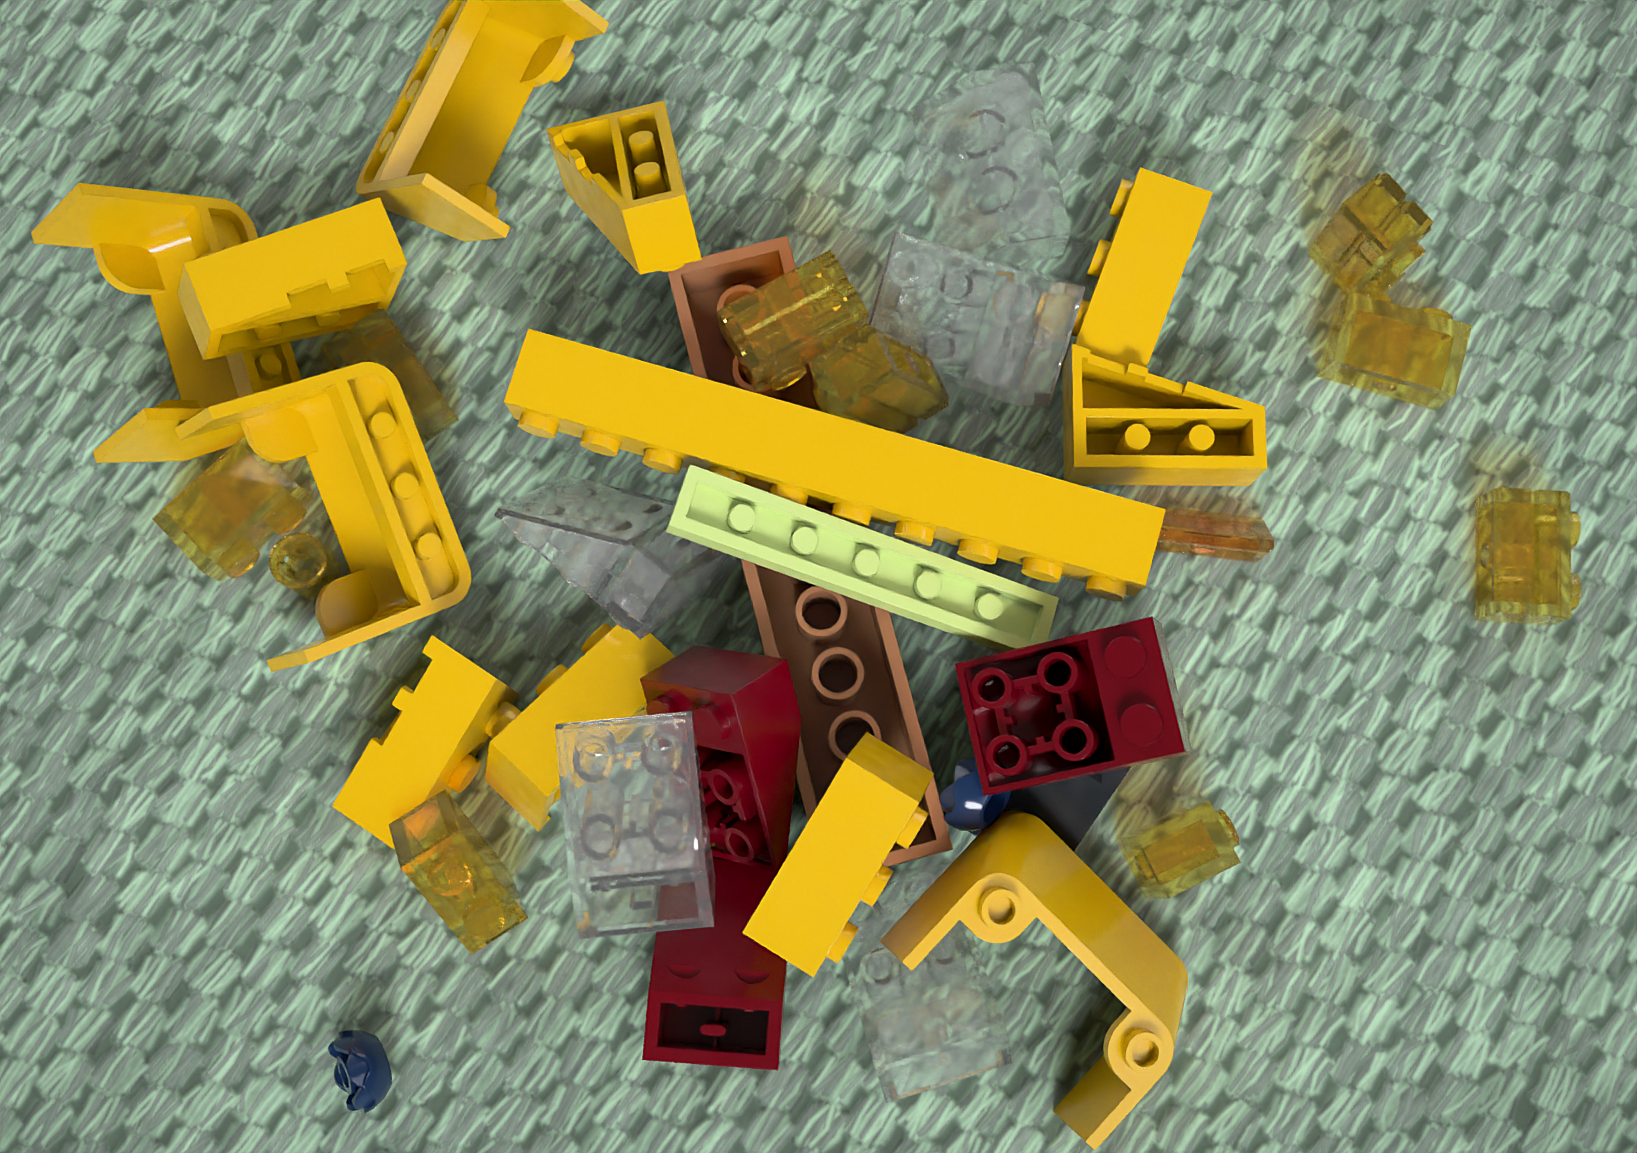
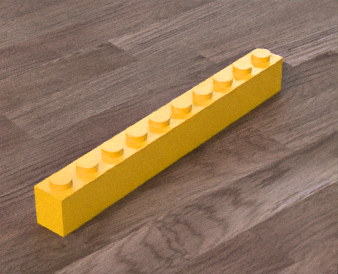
(835, 465)

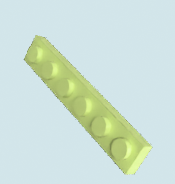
(859, 562)

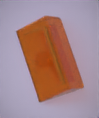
(1214, 535)

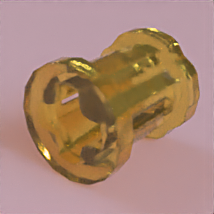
(304, 548)

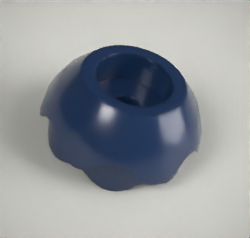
(964, 800)
(361, 1069)

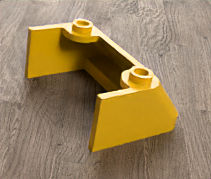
(464, 107)
(141, 250)
(375, 492)
(1027, 872)

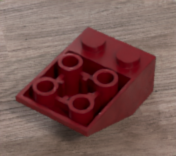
(1073, 707)
(745, 745)
(714, 988)

